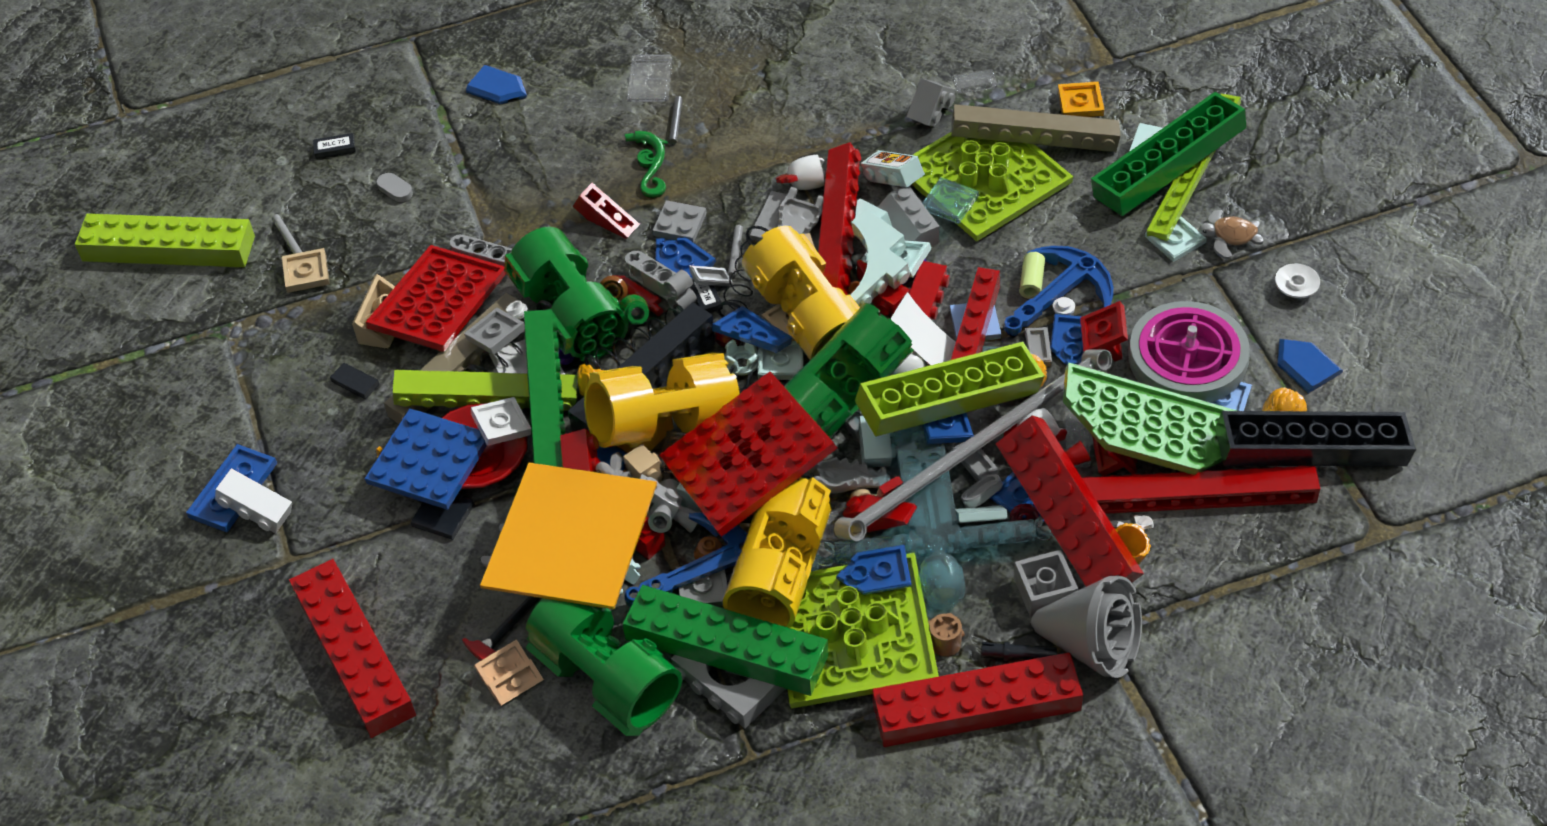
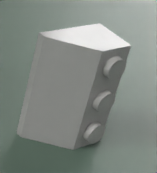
(910, 216)

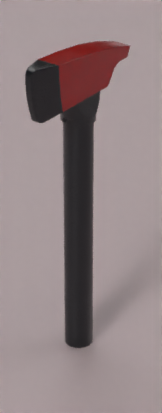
(485, 648)

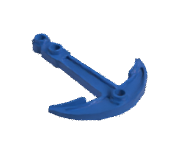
(1081, 267)
(702, 567)

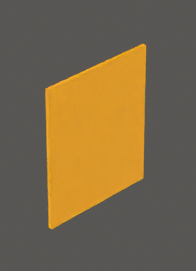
(569, 535)

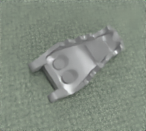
(798, 213)
(846, 476)

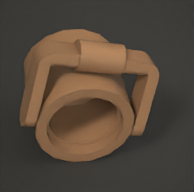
(946, 634)

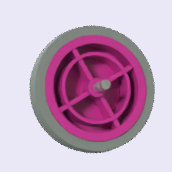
(1189, 350)

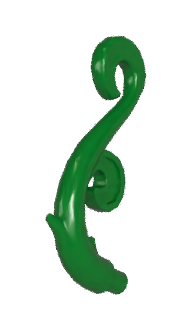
(651, 163)

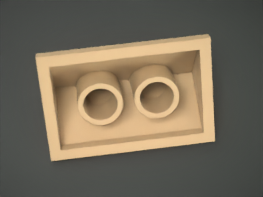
(377, 292)

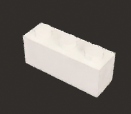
(253, 501)

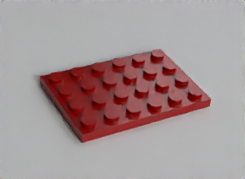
(436, 298)

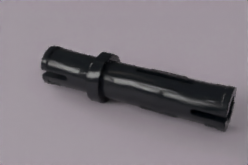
(1015, 652)

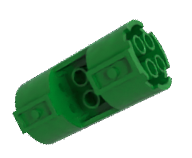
(552, 270)
(857, 353)
(630, 681)

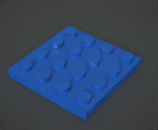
(427, 459)

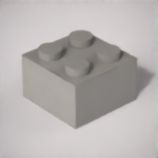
(1043, 580)

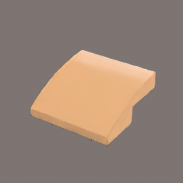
(508, 672)

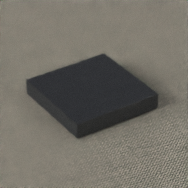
(443, 521)

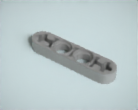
(466, 245)

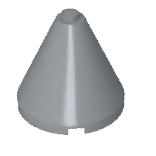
(1095, 625)

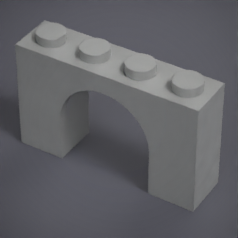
(739, 702)

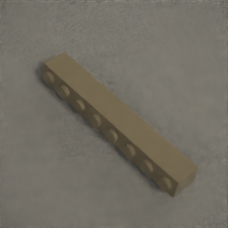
(1035, 128)
(455, 358)

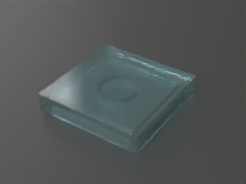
(950, 200)

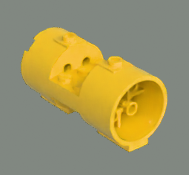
(791, 274)
(626, 408)
(779, 553)

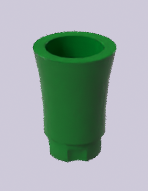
(629, 303)

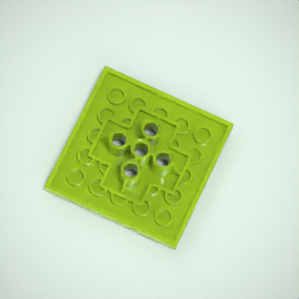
(1005, 173)
(885, 625)

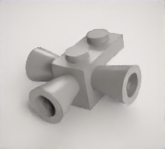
(666, 506)

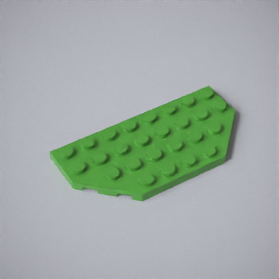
(1144, 420)

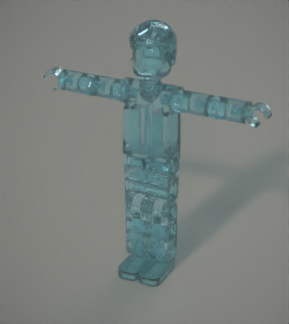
(934, 527)

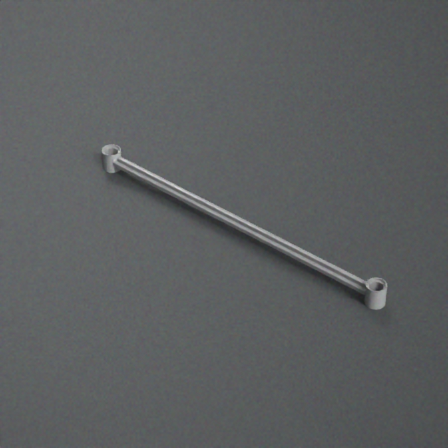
(855, 528)

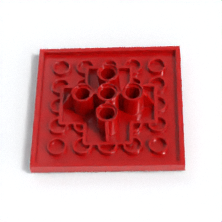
(747, 453)

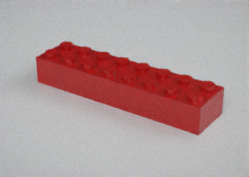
(1066, 503)
(352, 648)
(977, 699)

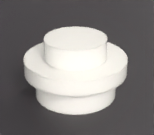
(1063, 306)
(516, 309)

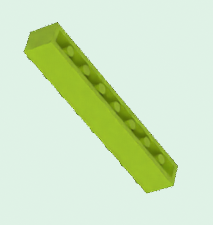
(466, 388)

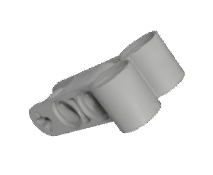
(661, 280)

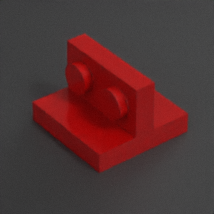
(1105, 330)

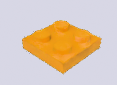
(1081, 99)

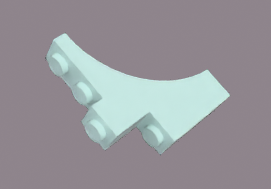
(884, 265)

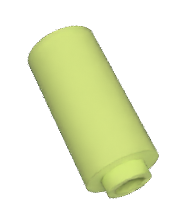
(1032, 275)

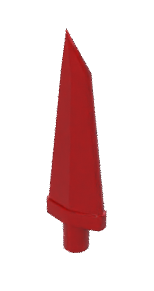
(652, 300)

